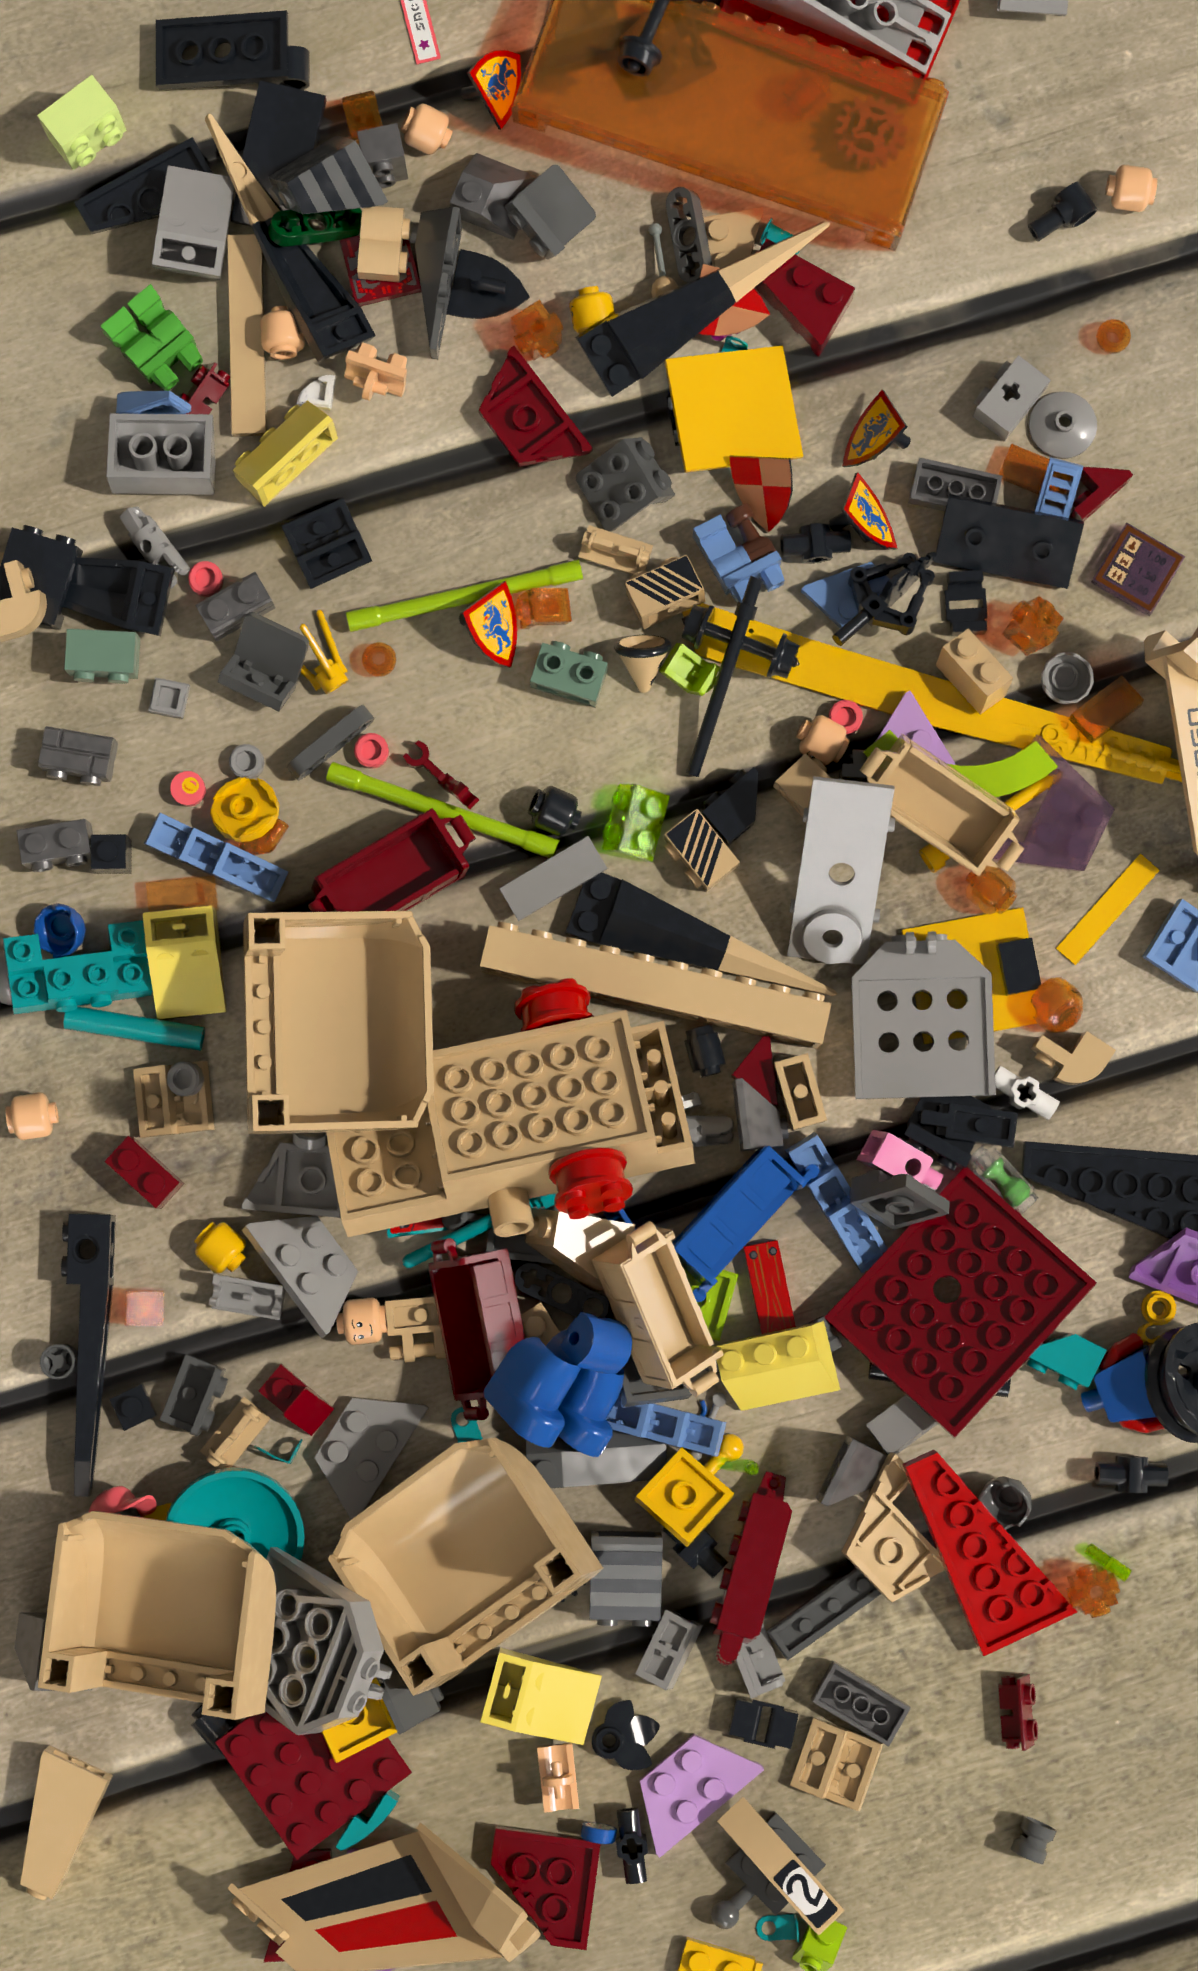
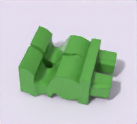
(161, 348)

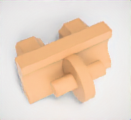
(375, 374)
(558, 1777)

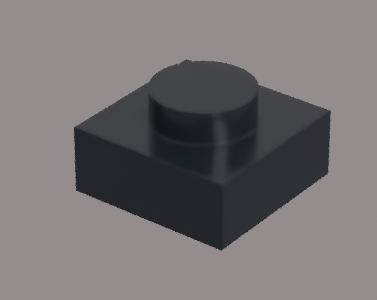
(133, 1407)

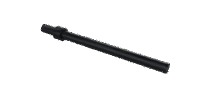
(745, 612)

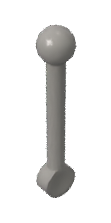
(718, 1399)

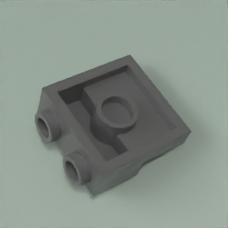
(896, 1200)

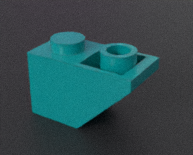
(1070, 1357)

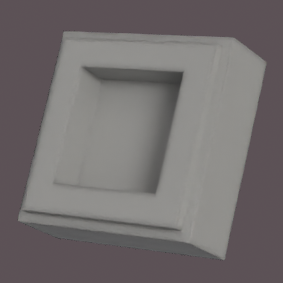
(169, 698)

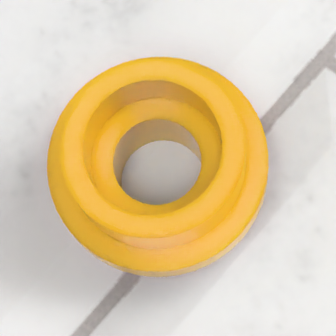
(1168, 1303)

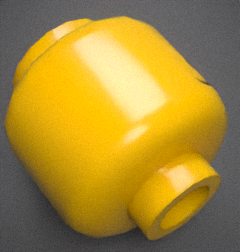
(590, 308)
(220, 1247)

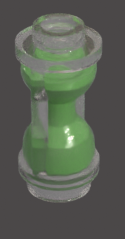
(1015, 1190)

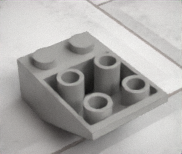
(193, 223)

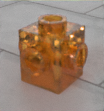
(537, 331)
(1033, 625)
(1081, 1584)

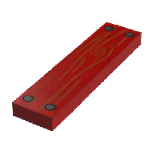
(769, 1287)

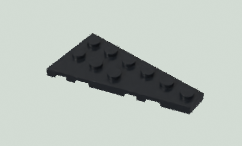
(1134, 1185)

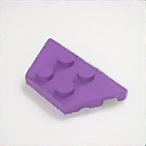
(1172, 1267)

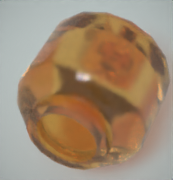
(991, 890)

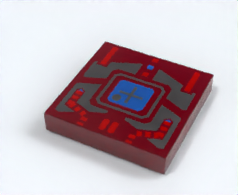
(374, 291)

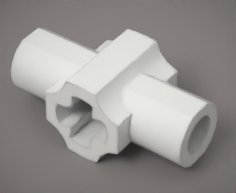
(1040, 1101)

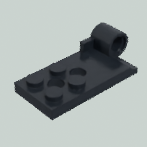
(256, 52)

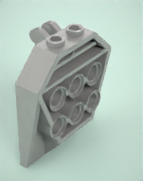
(936, 969)
(345, 1651)

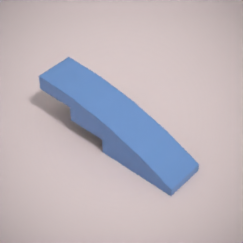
(216, 857)
(833, 1198)
(669, 1426)

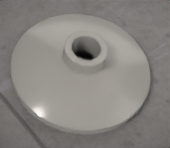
(1058, 440)

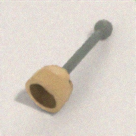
(663, 283)

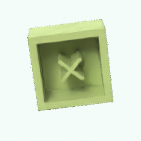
(82, 123)

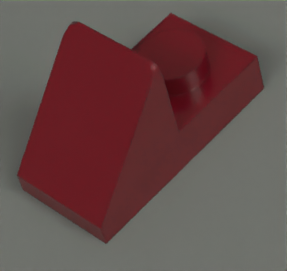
(1103, 485)
(296, 1400)

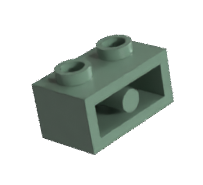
(102, 655)
(569, 673)

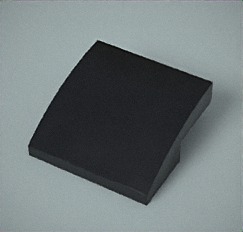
(326, 543)

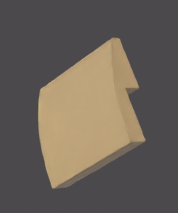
(166, 1113)
(836, 1764)

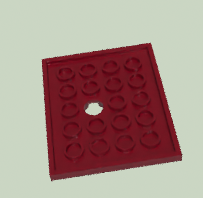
(964, 1350)

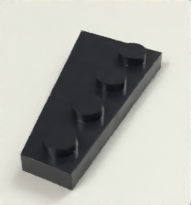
(139, 192)

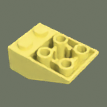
(185, 961)
(540, 1697)

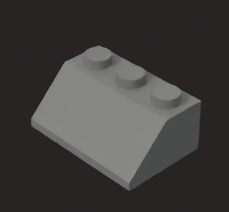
(161, 454)

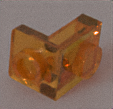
(361, 113)

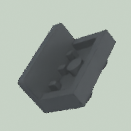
(193, 1395)

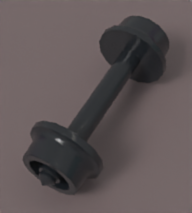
(639, 54)
(781, 658)

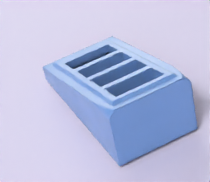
(151, 403)
(1062, 467)

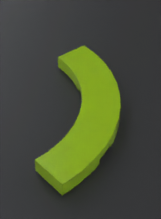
(999, 776)

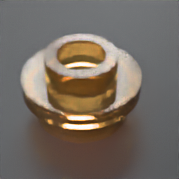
(1117, 327)
(384, 668)

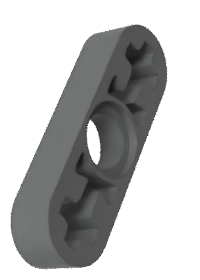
(679, 224)
(330, 742)

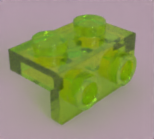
(635, 821)

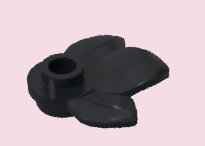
(631, 1736)

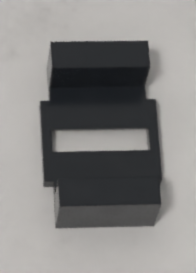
(966, 586)
(746, 1720)

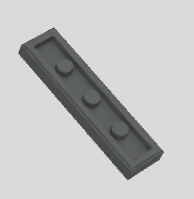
(822, 1613)

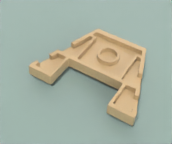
(886, 1543)

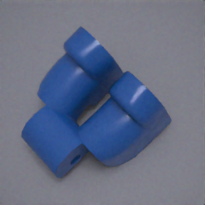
(564, 1385)

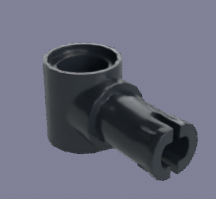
(1070, 207)

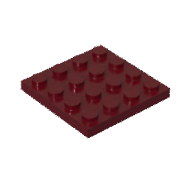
(301, 1783)

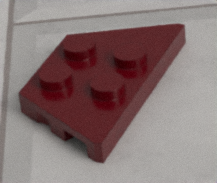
(529, 417)

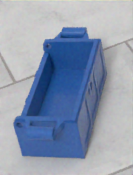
(737, 1215)

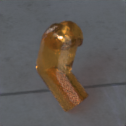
(268, 842)

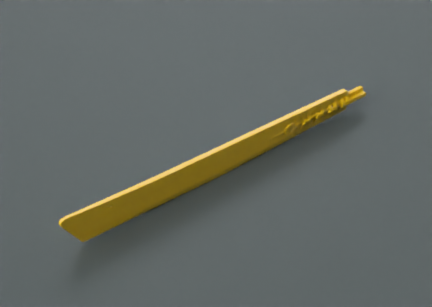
(883, 684)

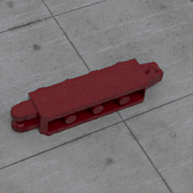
(753, 1568)

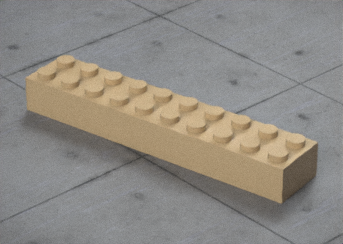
(657, 987)

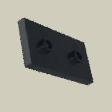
(1008, 541)

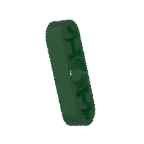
(305, 234)

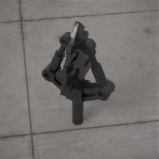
(876, 609)

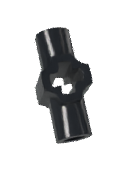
(815, 543)
(1131, 1474)
(700, 1553)
(633, 1862)

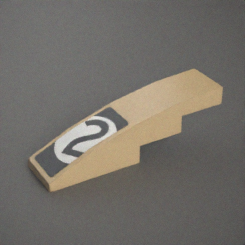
(781, 1866)

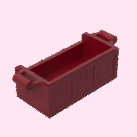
(396, 869)
(476, 1318)

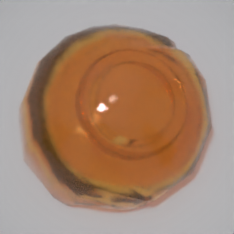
(1057, 1005)

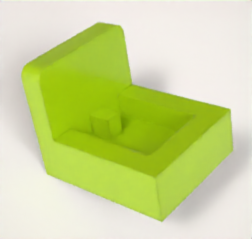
(689, 670)
(819, 1951)

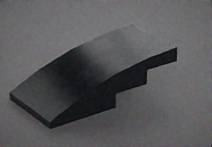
(280, 131)

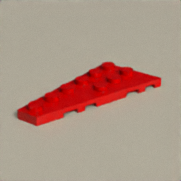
(989, 1571)

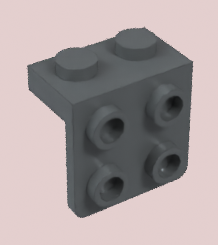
(550, 212)
(624, 482)
(265, 661)

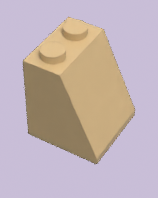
(575, 1242)

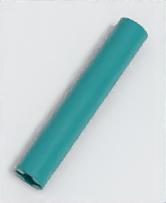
(135, 1028)

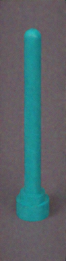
(468, 1232)

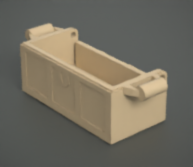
(945, 806)
(659, 1309)

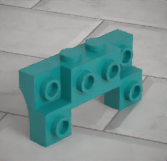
(80, 978)

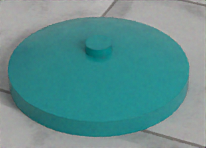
(244, 1504)

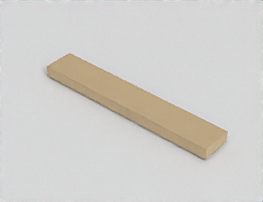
(246, 352)

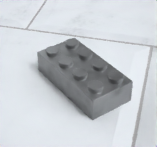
(936, 480)
(860, 1703)

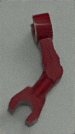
(446, 781)

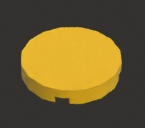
(244, 809)

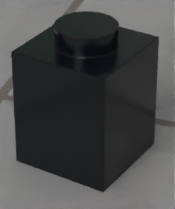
(111, 854)

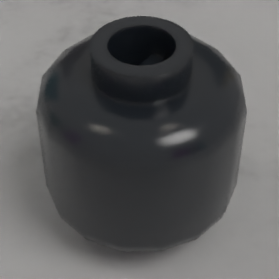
(554, 810)

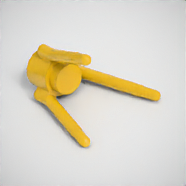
(329, 673)

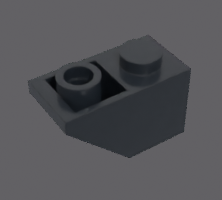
(734, 809)

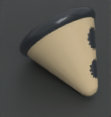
(643, 657)

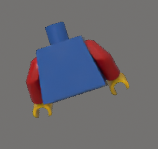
(1122, 1384)

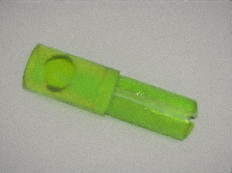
(751, 1467)
(1108, 1562)

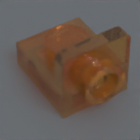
(543, 607)

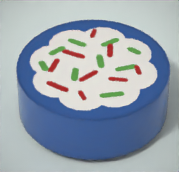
(598, 1833)

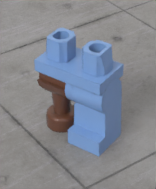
(736, 564)

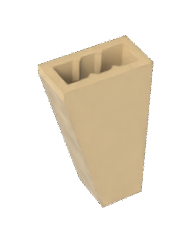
(61, 1814)

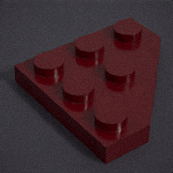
(551, 1880)

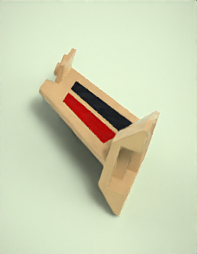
(387, 1910)

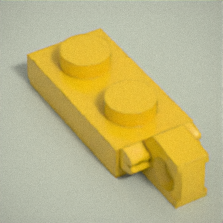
(709, 1957)

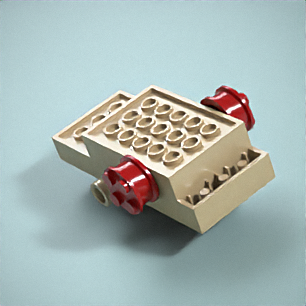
(524, 1117)

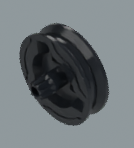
(1170, 1393)

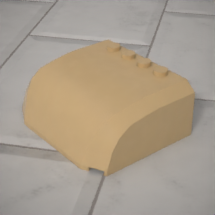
(336, 1021)
(461, 1559)
(160, 1613)

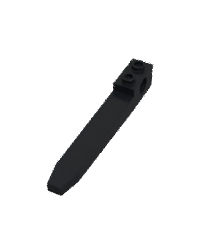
(96, 1294)

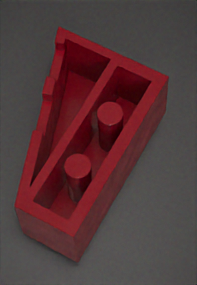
(807, 298)

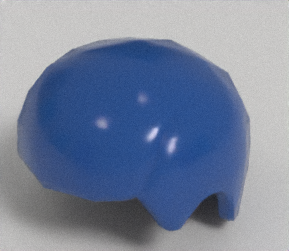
(59, 929)

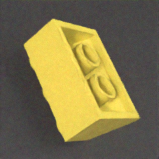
(285, 452)
(778, 1366)

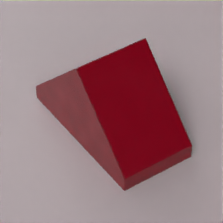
(759, 1071)

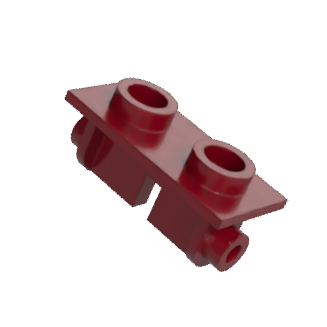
(208, 385)
(1020, 1725)

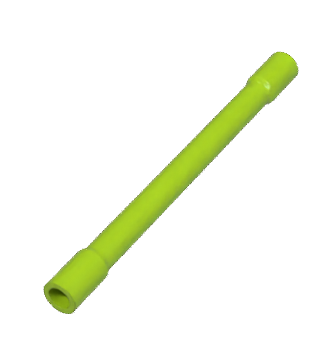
(377, 615)
(356, 780)

